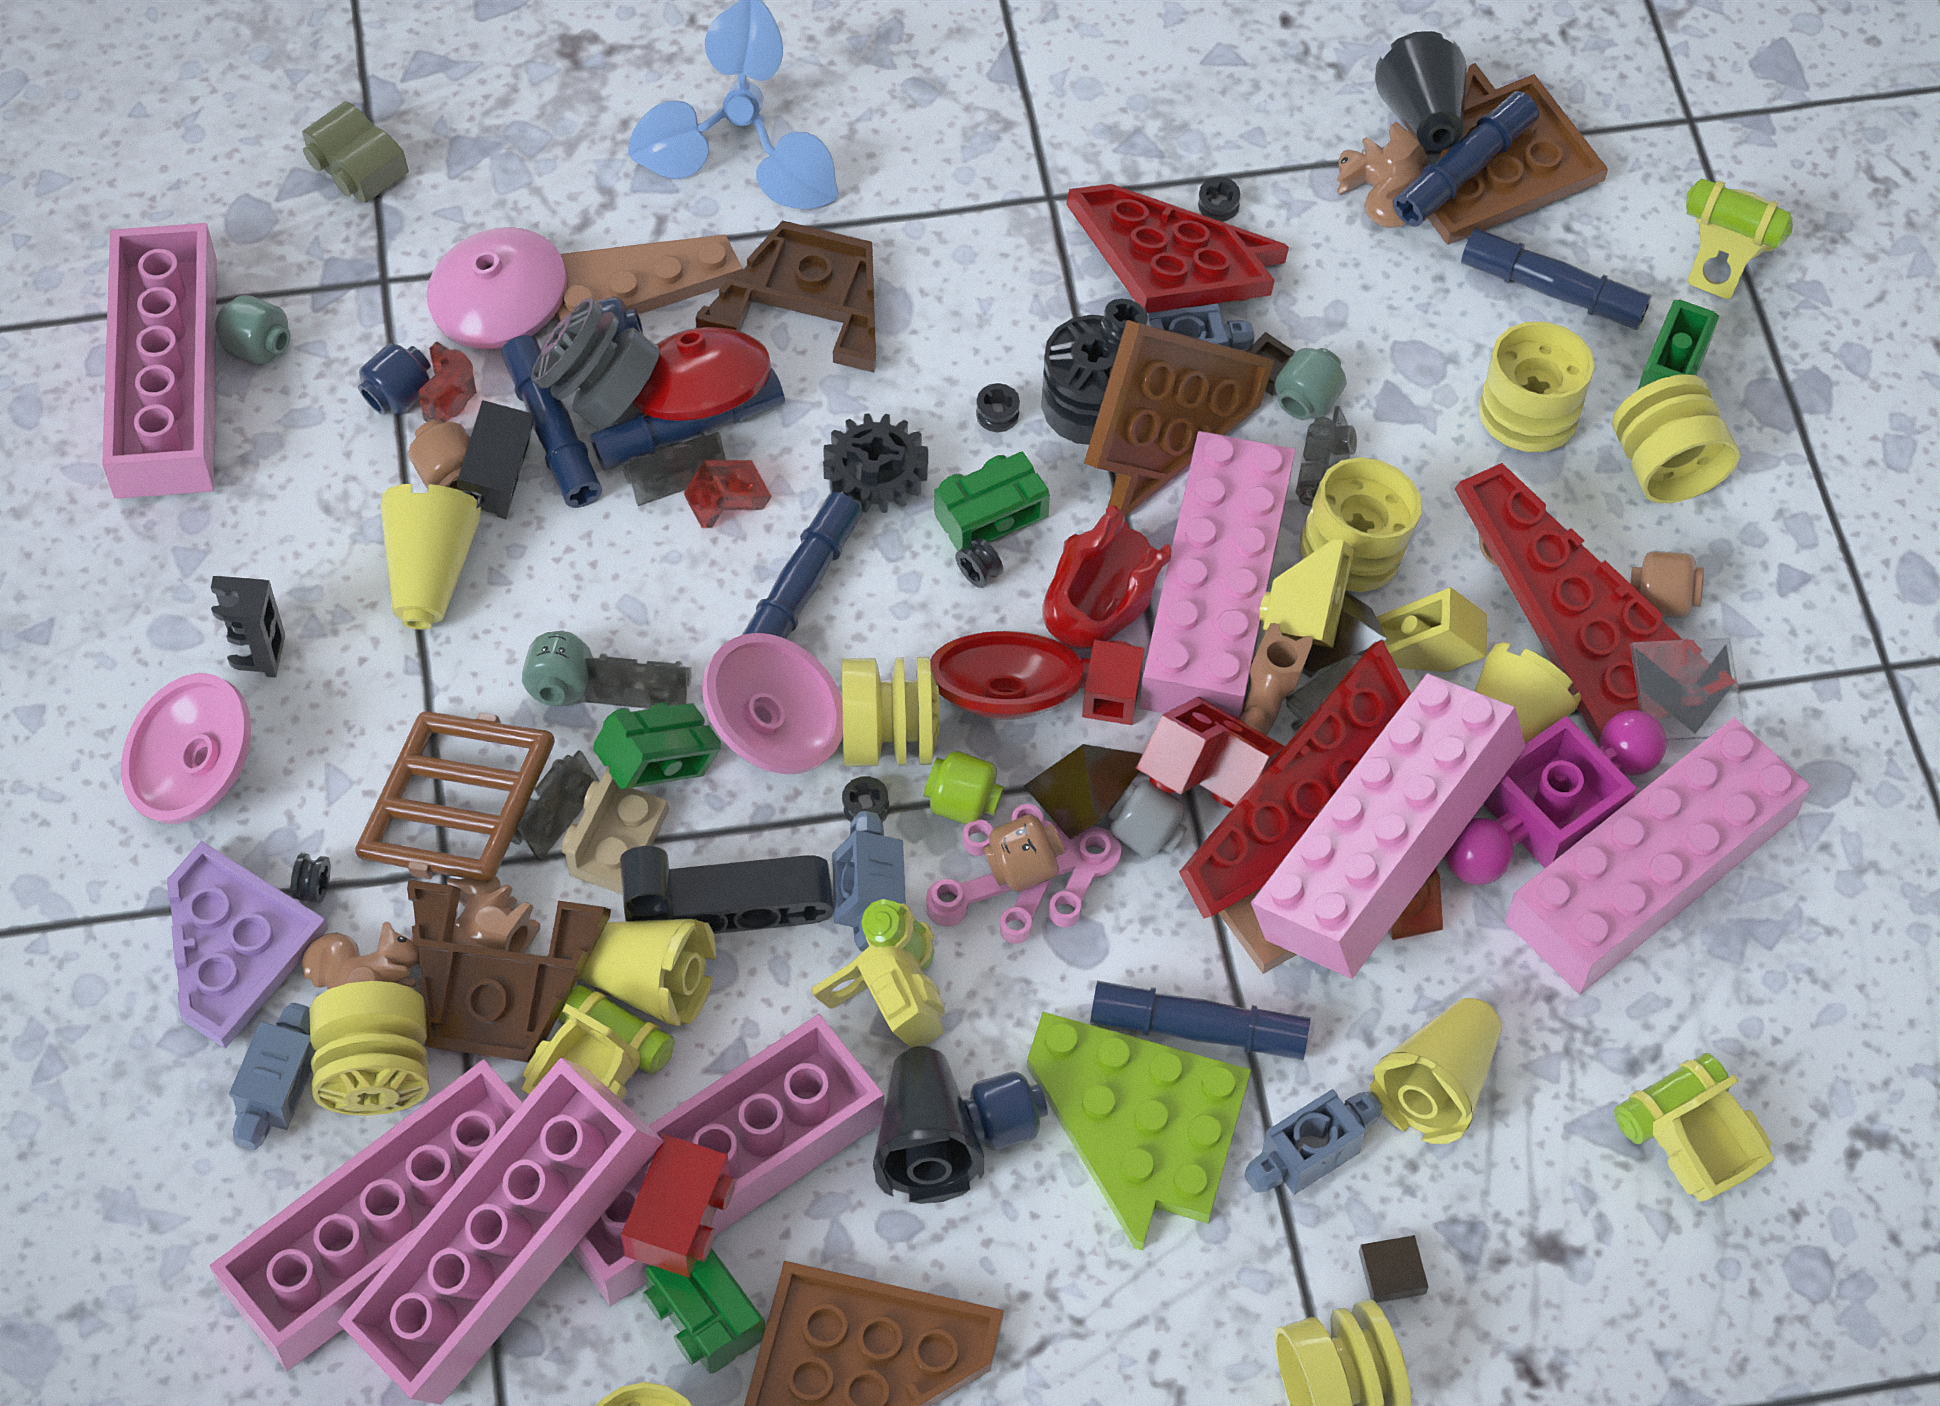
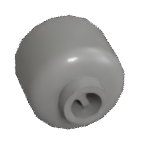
(1147, 819)

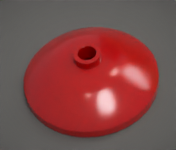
(704, 374)
(1006, 674)

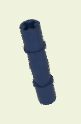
(1465, 159)
(1556, 279)
(552, 423)
(645, 434)
(806, 567)
(1200, 1020)

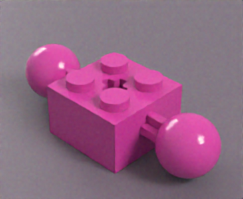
(1557, 793)

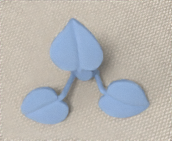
(671, 142)

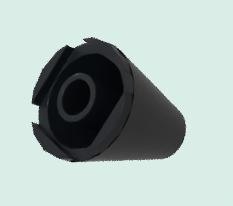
(1425, 87)
(926, 1132)

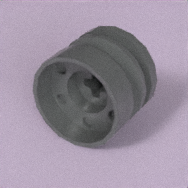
(603, 369)

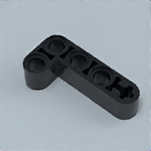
(727, 894)

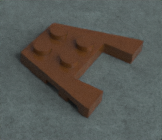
(811, 275)
(490, 997)

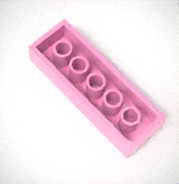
(160, 361)
(1217, 574)
(1389, 825)
(1656, 855)
(773, 1120)
(499, 1232)
(332, 1241)

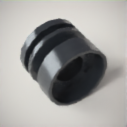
(1076, 377)

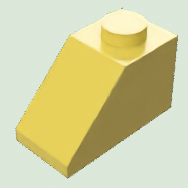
(1310, 595)
(1436, 632)

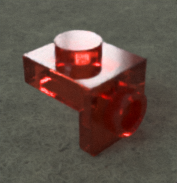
(450, 387)
(725, 486)

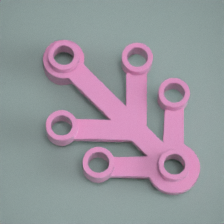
(1076, 859)

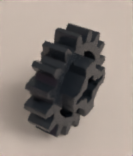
(876, 462)

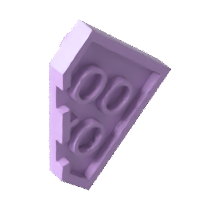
(232, 941)

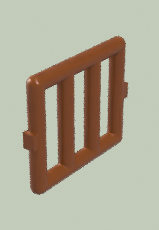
(500, 827)

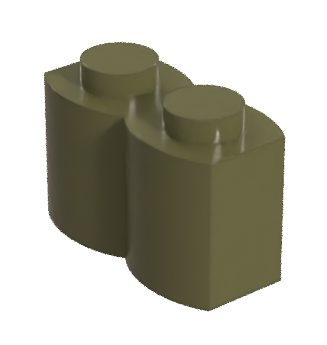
(354, 152)

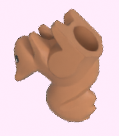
(1385, 169)
(1273, 677)
(490, 918)
(337, 961)

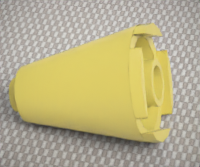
(426, 548)
(1529, 685)
(654, 966)
(1439, 1072)

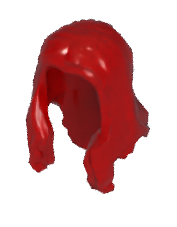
(1101, 582)

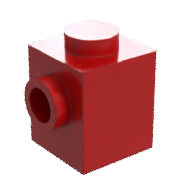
(1112, 681)

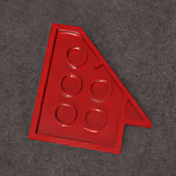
(1173, 254)

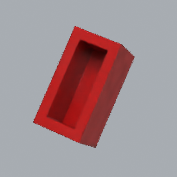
(677, 1206)

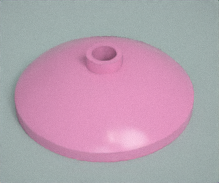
(496, 287)
(773, 703)
(186, 748)

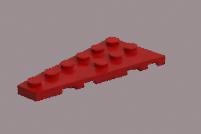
(1571, 599)
(1296, 785)

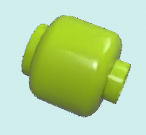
(963, 788)

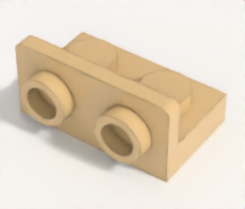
(609, 827)

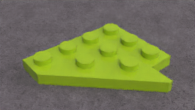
(1140, 1117)

